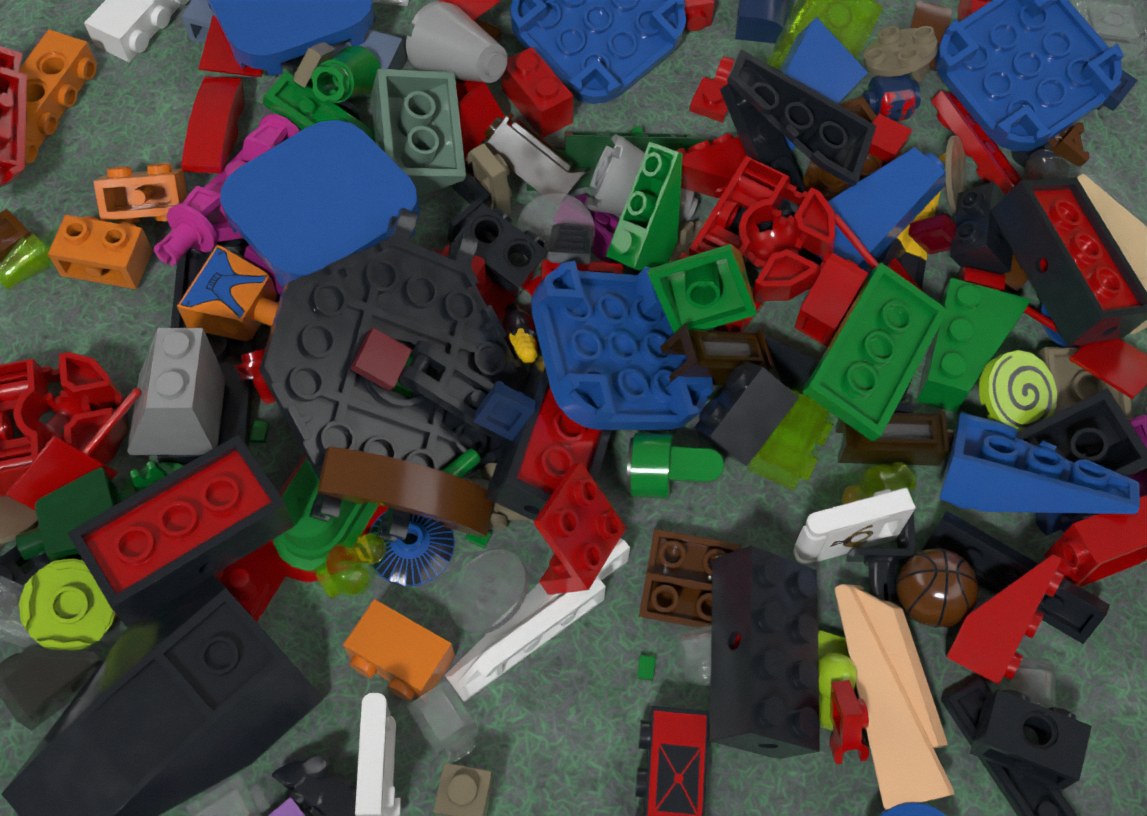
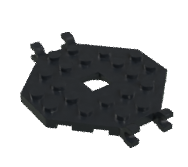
(411, 299)

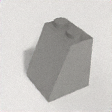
(178, 396)

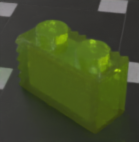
(788, 449)

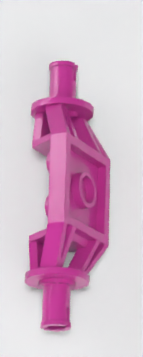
(192, 218)

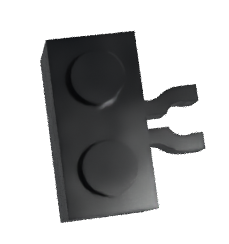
(745, 412)

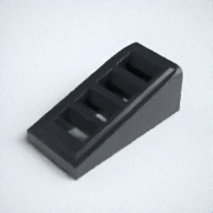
(570, 244)

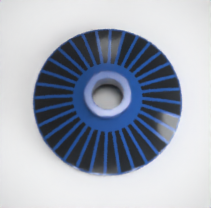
(419, 561)

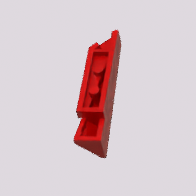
(12, 116)

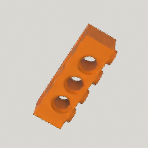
(54, 77)

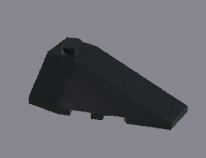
(811, 122)
(1092, 431)

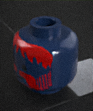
(893, 96)

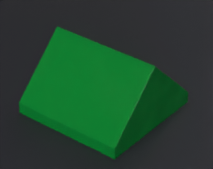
(704, 289)

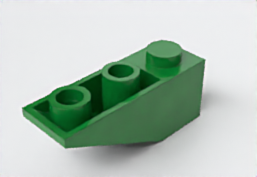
(651, 213)

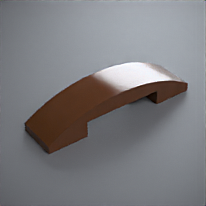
(406, 487)

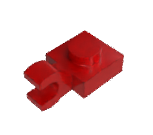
(708, 97)
(848, 719)

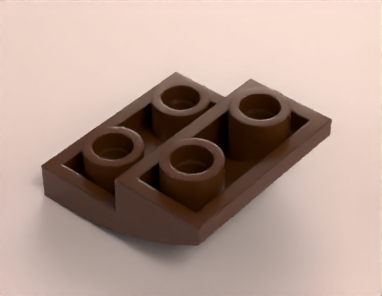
(681, 578)

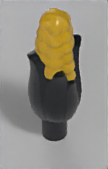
(520, 333)

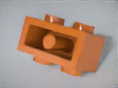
(133, 195)
(100, 251)

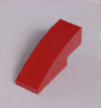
(213, 125)

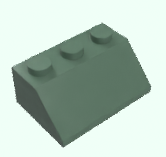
(420, 126)

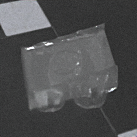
(1117, 24)

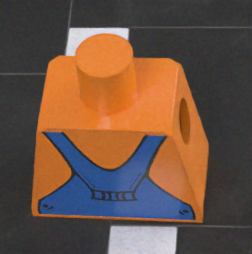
(229, 297)

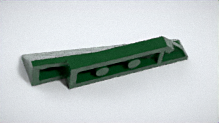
(586, 148)

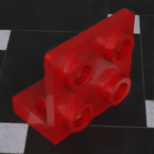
(579, 530)

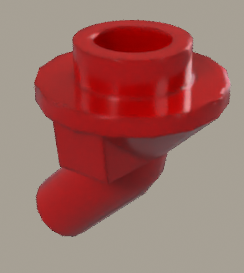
(250, 370)

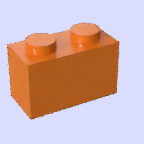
(398, 651)

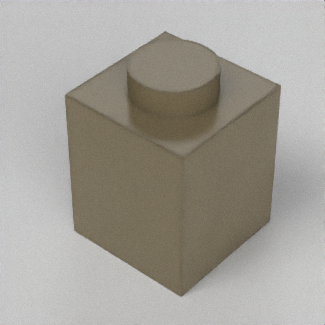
(463, 791)

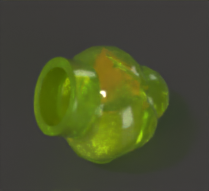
(878, 479)
(344, 568)

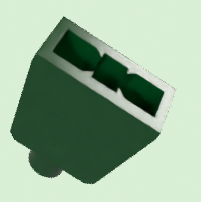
(63, 512)

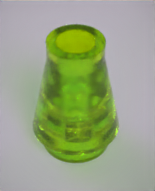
(24, 261)

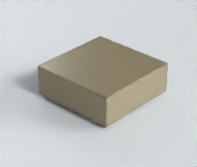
(312, 59)

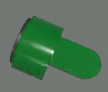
(656, 463)

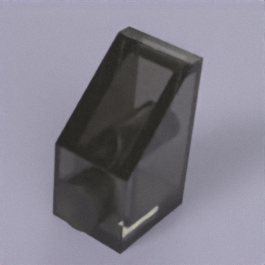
(43, 682)

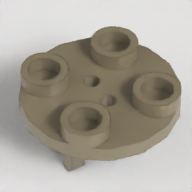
(901, 52)

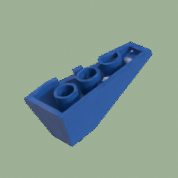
(1003, 473)

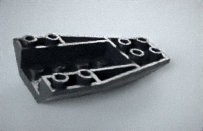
(166, 714)

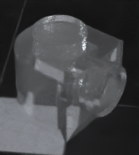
(695, 653)

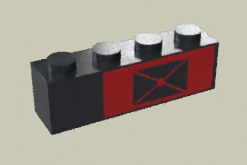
(674, 763)

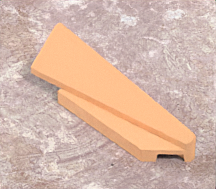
(897, 697)

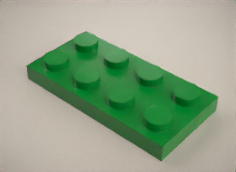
(875, 352)

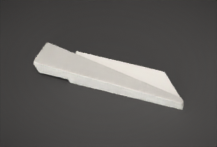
(532, 626)

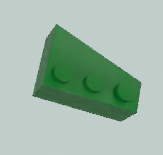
(966, 341)

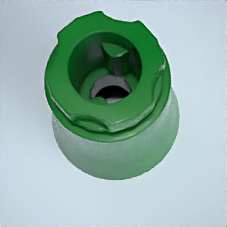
(346, 75)

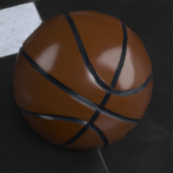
(937, 588)

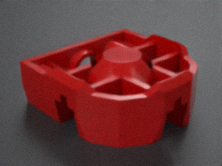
(775, 250)
(27, 397)

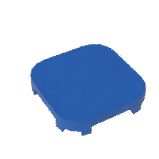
(280, 30)
(599, 44)
(1027, 69)
(316, 198)
(605, 352)

